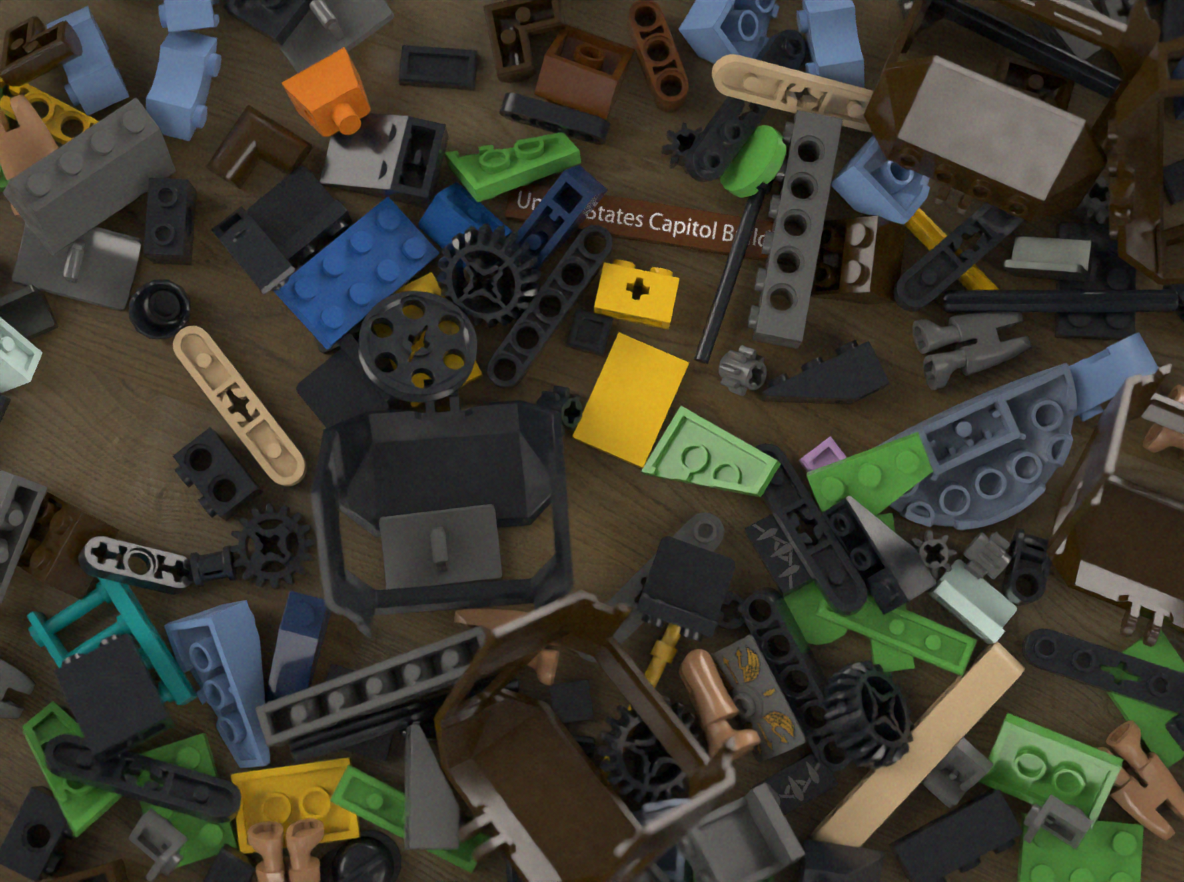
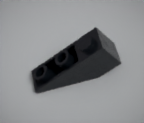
(254, 251)
(839, 380)
(882, 558)

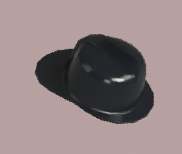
(362, 859)

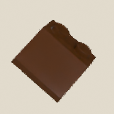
(583, 71)

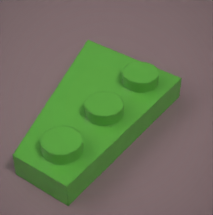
(502, 170)
(873, 476)
(78, 801)

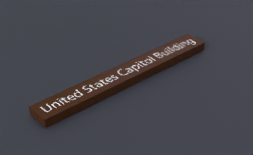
(656, 223)

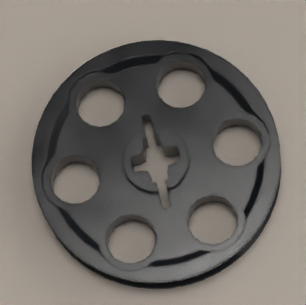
(428, 358)

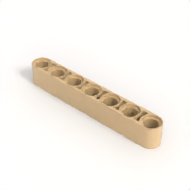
(933, 738)

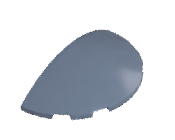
(992, 452)

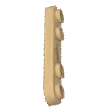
(767, 85)
(216, 377)

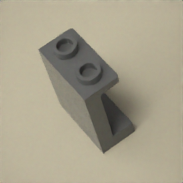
(741, 841)

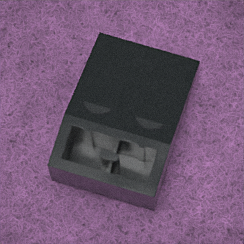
(388, 158)

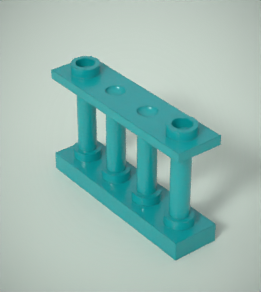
(131, 620)

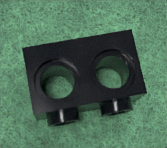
(224, 469)

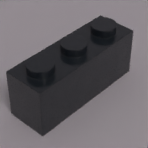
(957, 838)

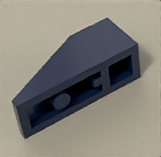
(560, 213)
(297, 645)

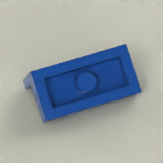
(453, 213)

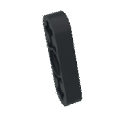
(554, 118)
(111, 548)

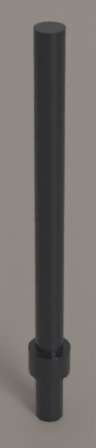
(730, 273)

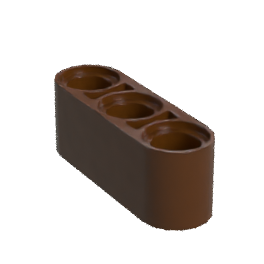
(657, 38)

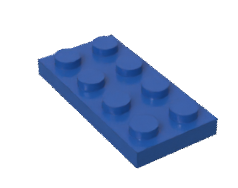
(356, 272)

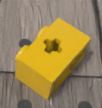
(652, 308)

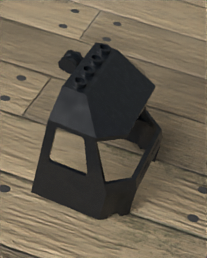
(435, 462)

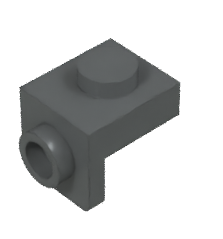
(957, 773)
(1059, 819)
(160, 842)

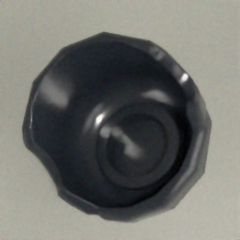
(159, 309)

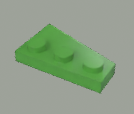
(709, 457)

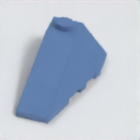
(728, 27)
(880, 186)
(226, 661)

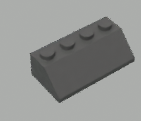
(91, 176)

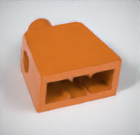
(330, 95)

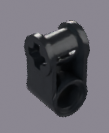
(1027, 561)

